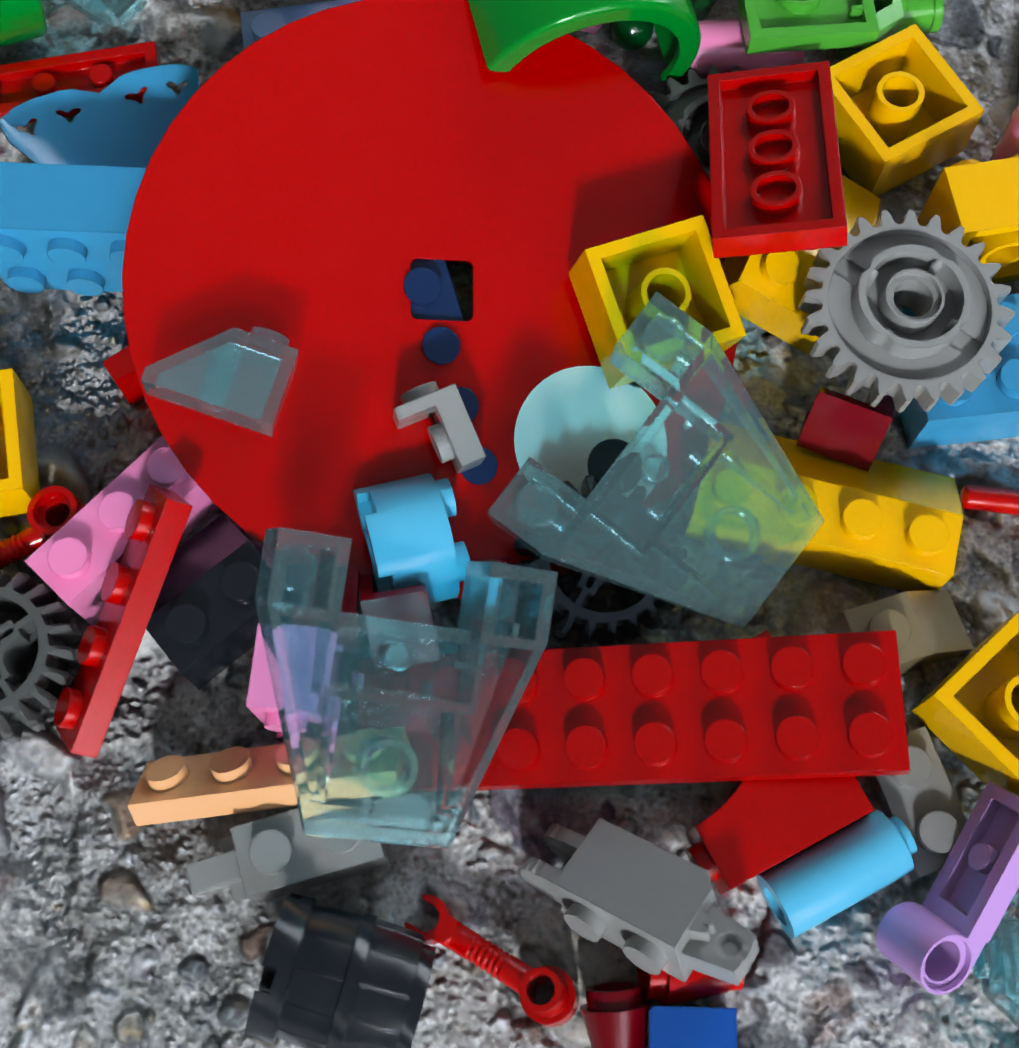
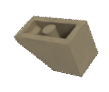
(924, 625)

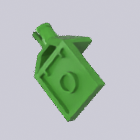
(832, 24)

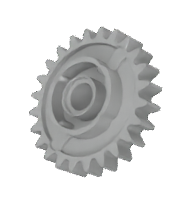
(900, 355)

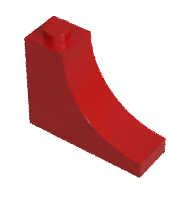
(771, 822)

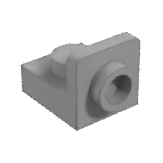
(453, 433)

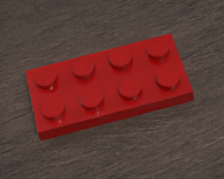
(775, 161)

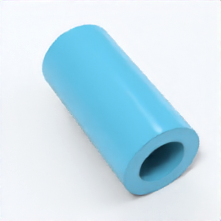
(837, 872)

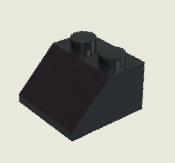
(208, 602)

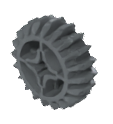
(43, 633)

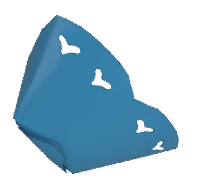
(108, 126)

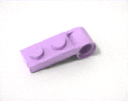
(966, 902)

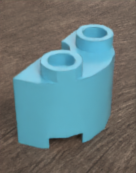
(412, 535)

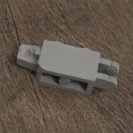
(277, 858)
(642, 902)

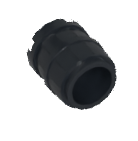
(339, 980)

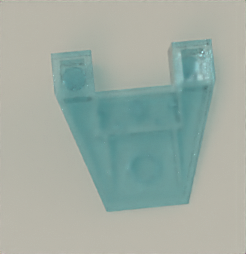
(694, 502)
(391, 714)

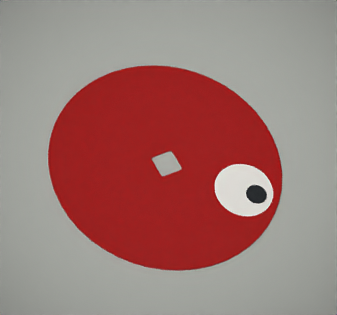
(311, 189)

